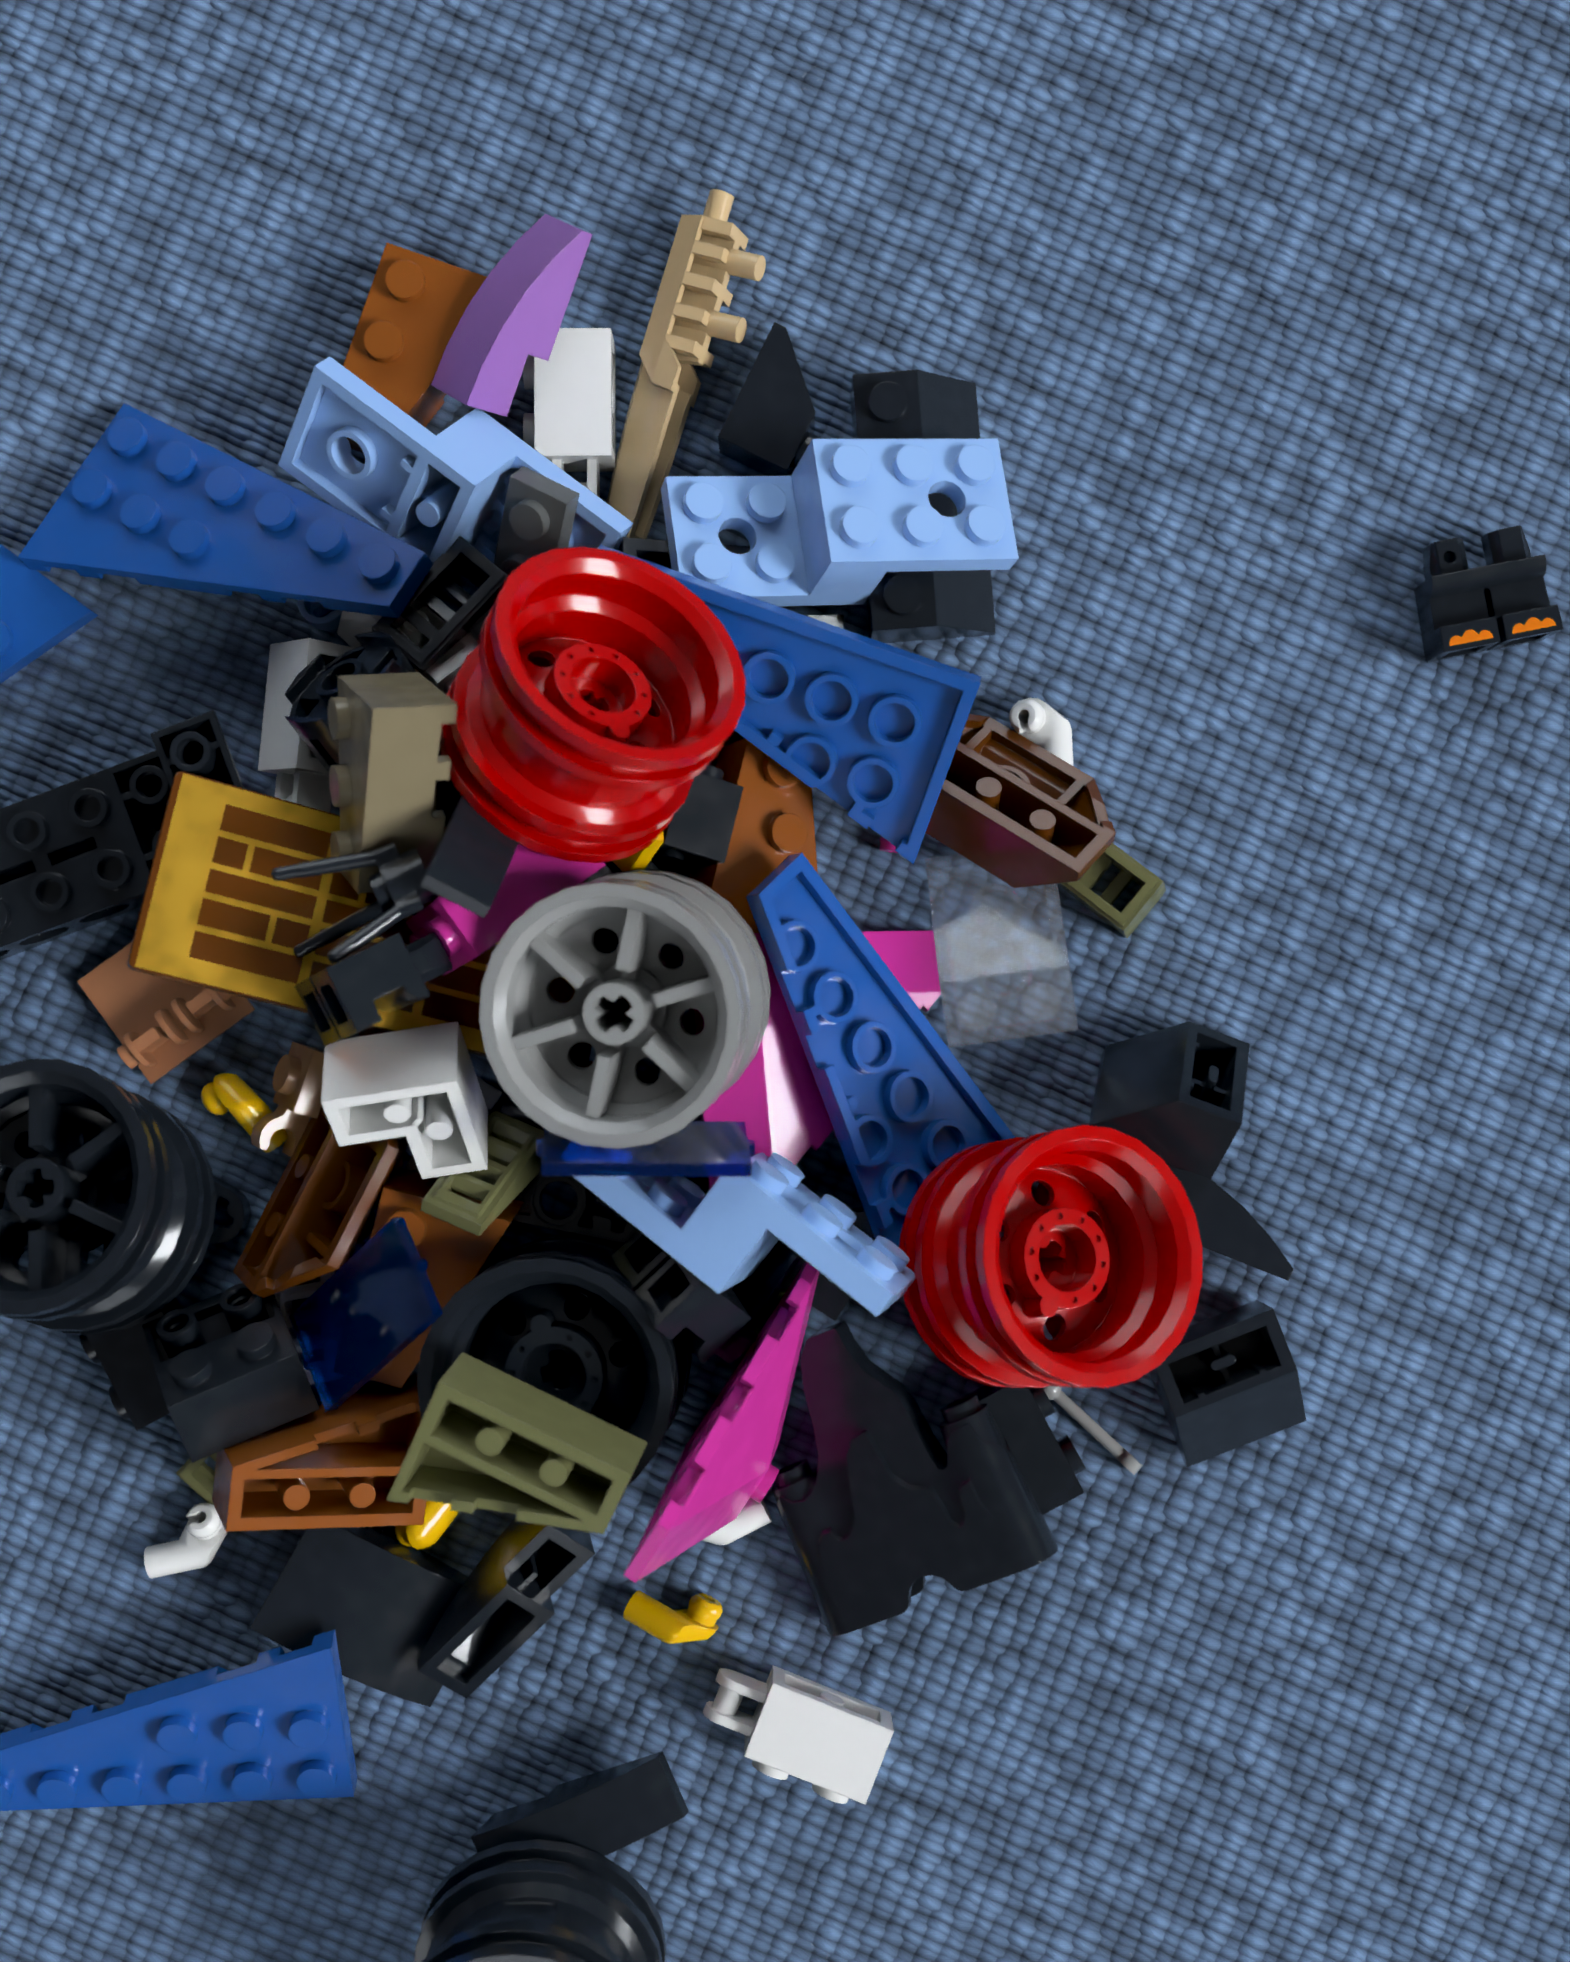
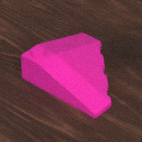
(778, 1089)
(734, 1442)

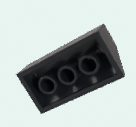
(923, 602)

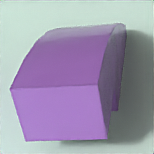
(513, 316)

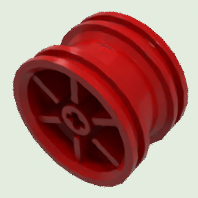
(591, 704)
(1095, 1256)

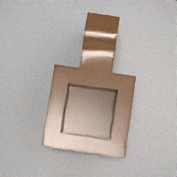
(297, 1095)

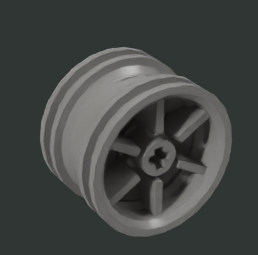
(532, 1034)

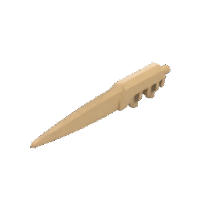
(676, 339)

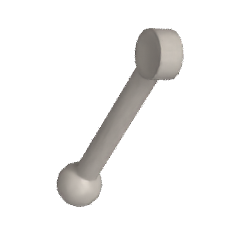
(1121, 1454)

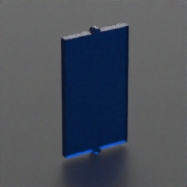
(696, 1150)
(365, 1314)

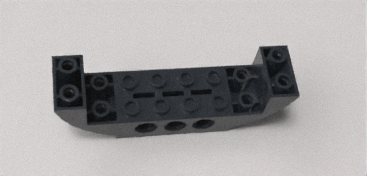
(92, 842)

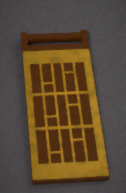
(232, 928)

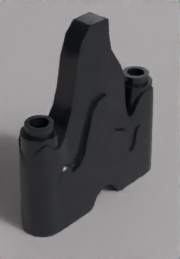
(890, 1496)

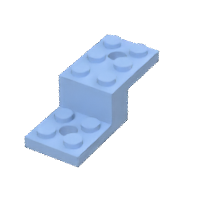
(420, 482)
(844, 519)
(743, 1217)

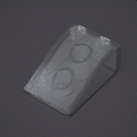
(998, 955)

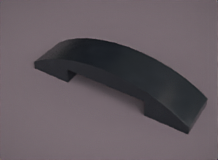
(469, 860)

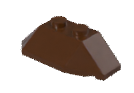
(1019, 809)
(317, 1209)

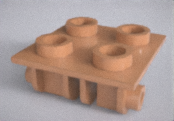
(158, 1017)

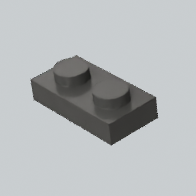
(534, 518)

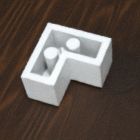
(411, 1087)

